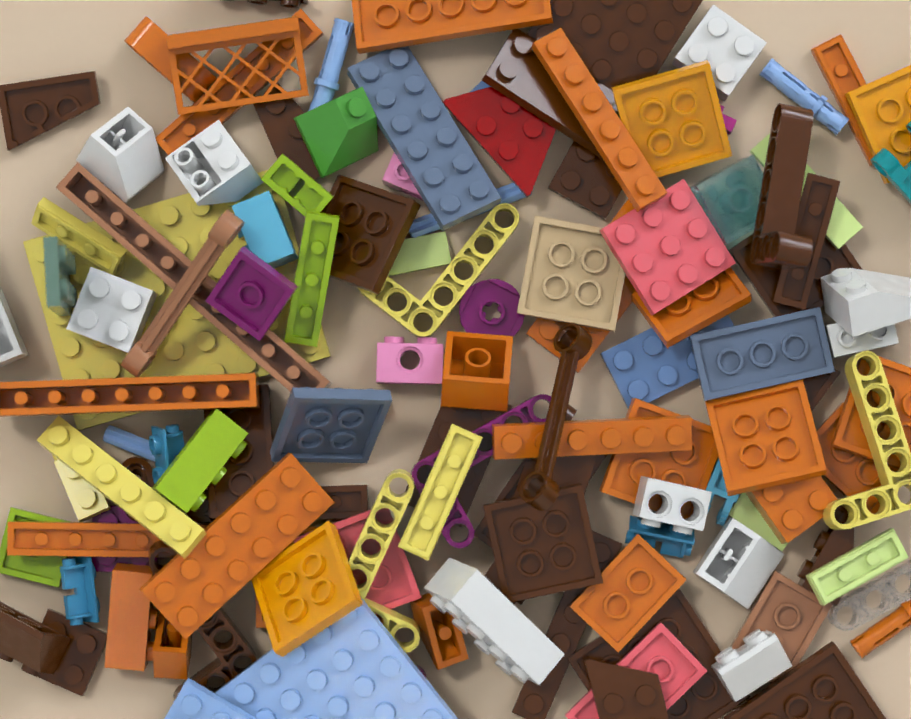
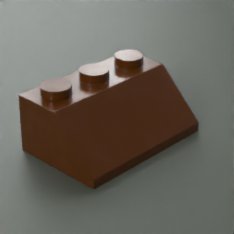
(30, 642)

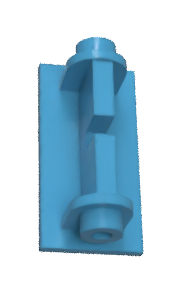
(163, 446)
(673, 542)
(83, 604)

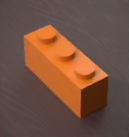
(130, 619)

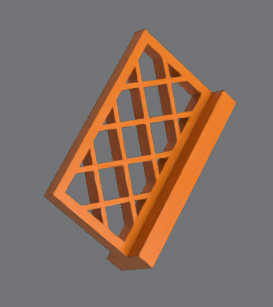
(233, 36)

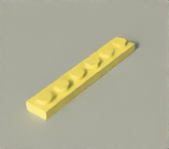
(122, 487)

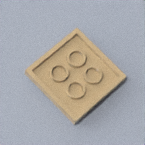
(571, 275)

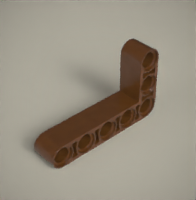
(781, 189)
(226, 652)

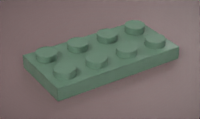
(59, 266)

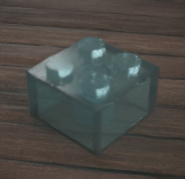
(731, 198)

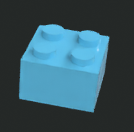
(265, 230)

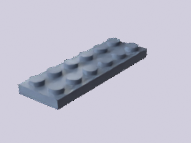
(424, 137)

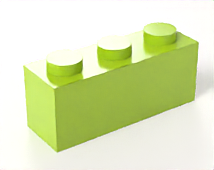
(201, 461)

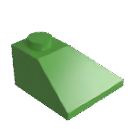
(339, 131)

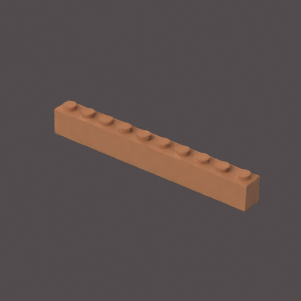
(171, 265)

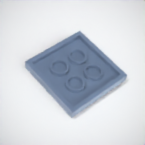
(331, 424)

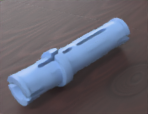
(333, 61)
(804, 96)

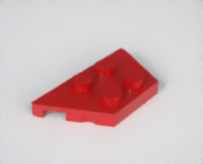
(505, 132)

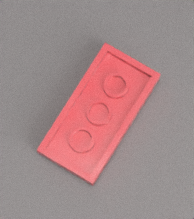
(655, 653)

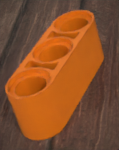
(151, 44)

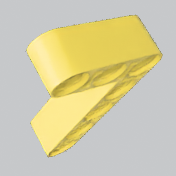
(447, 279)
(880, 449)
(370, 563)

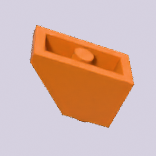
(438, 633)
(170, 651)

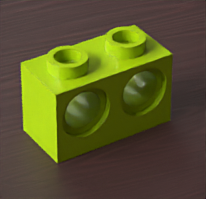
(296, 186)

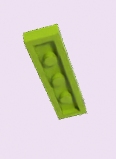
(311, 278)

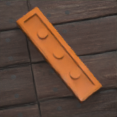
(842, 77)

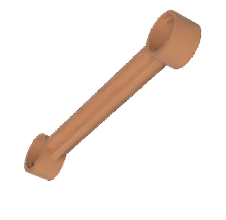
(220, 237)

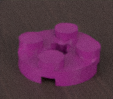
(485, 294)

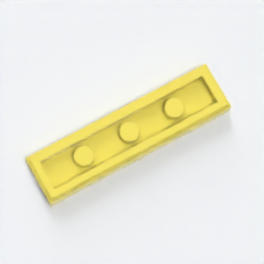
(440, 492)

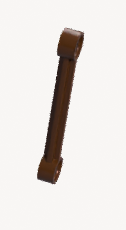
(555, 417)

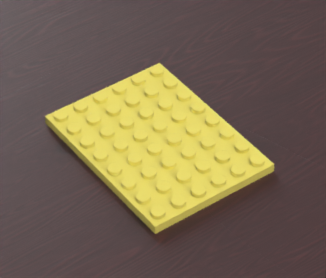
(193, 342)

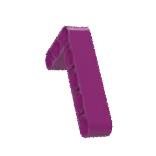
(457, 515)

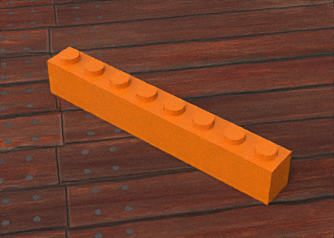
(129, 394)

